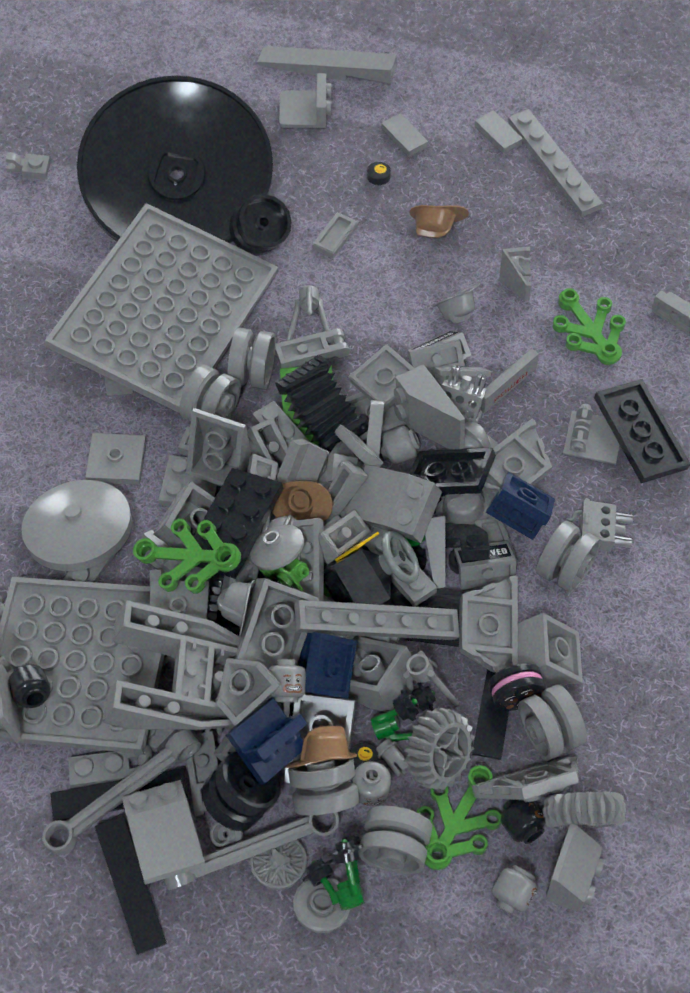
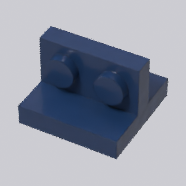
(521, 506)
(328, 664)
(267, 740)

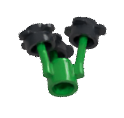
(406, 707)
(349, 892)

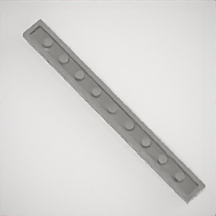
(414, 592)

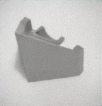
(516, 271)
(244, 688)

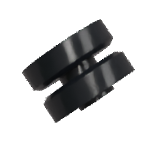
(260, 224)
(236, 796)

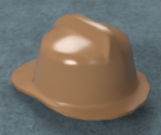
(436, 220)
(304, 501)
(323, 744)

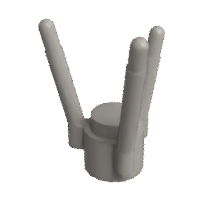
(309, 302)
(421, 670)

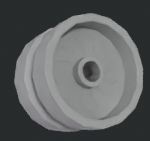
(252, 357)
(210, 393)
(568, 556)
(552, 722)
(324, 787)
(395, 839)

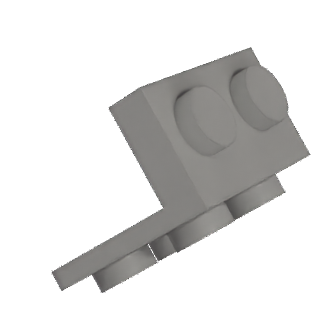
(306, 108)

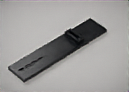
(490, 726)
(70, 802)
(130, 885)

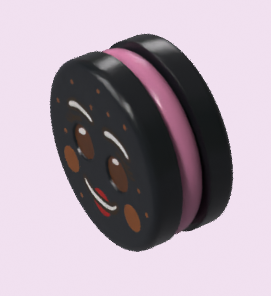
(515, 684)

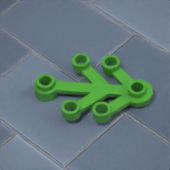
(590, 329)
(191, 556)
(457, 824)

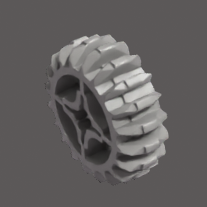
(439, 748)
(584, 809)

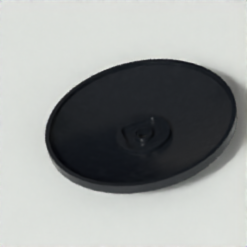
(168, 128)

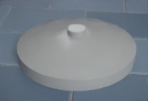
(77, 525)

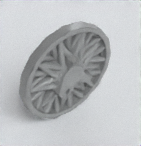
(280, 866)
(315, 910)

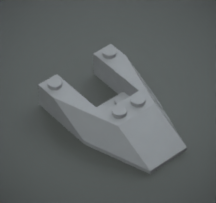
(198, 671)

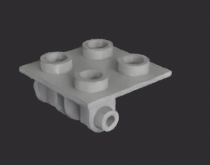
(590, 437)

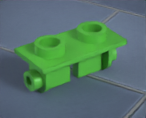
(290, 574)

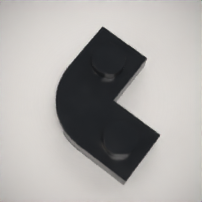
(470, 538)

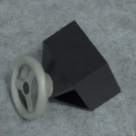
(366, 576)

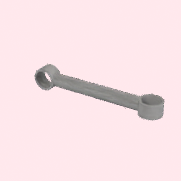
(178, 749)
(251, 847)

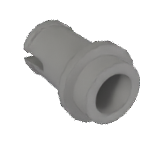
(393, 757)

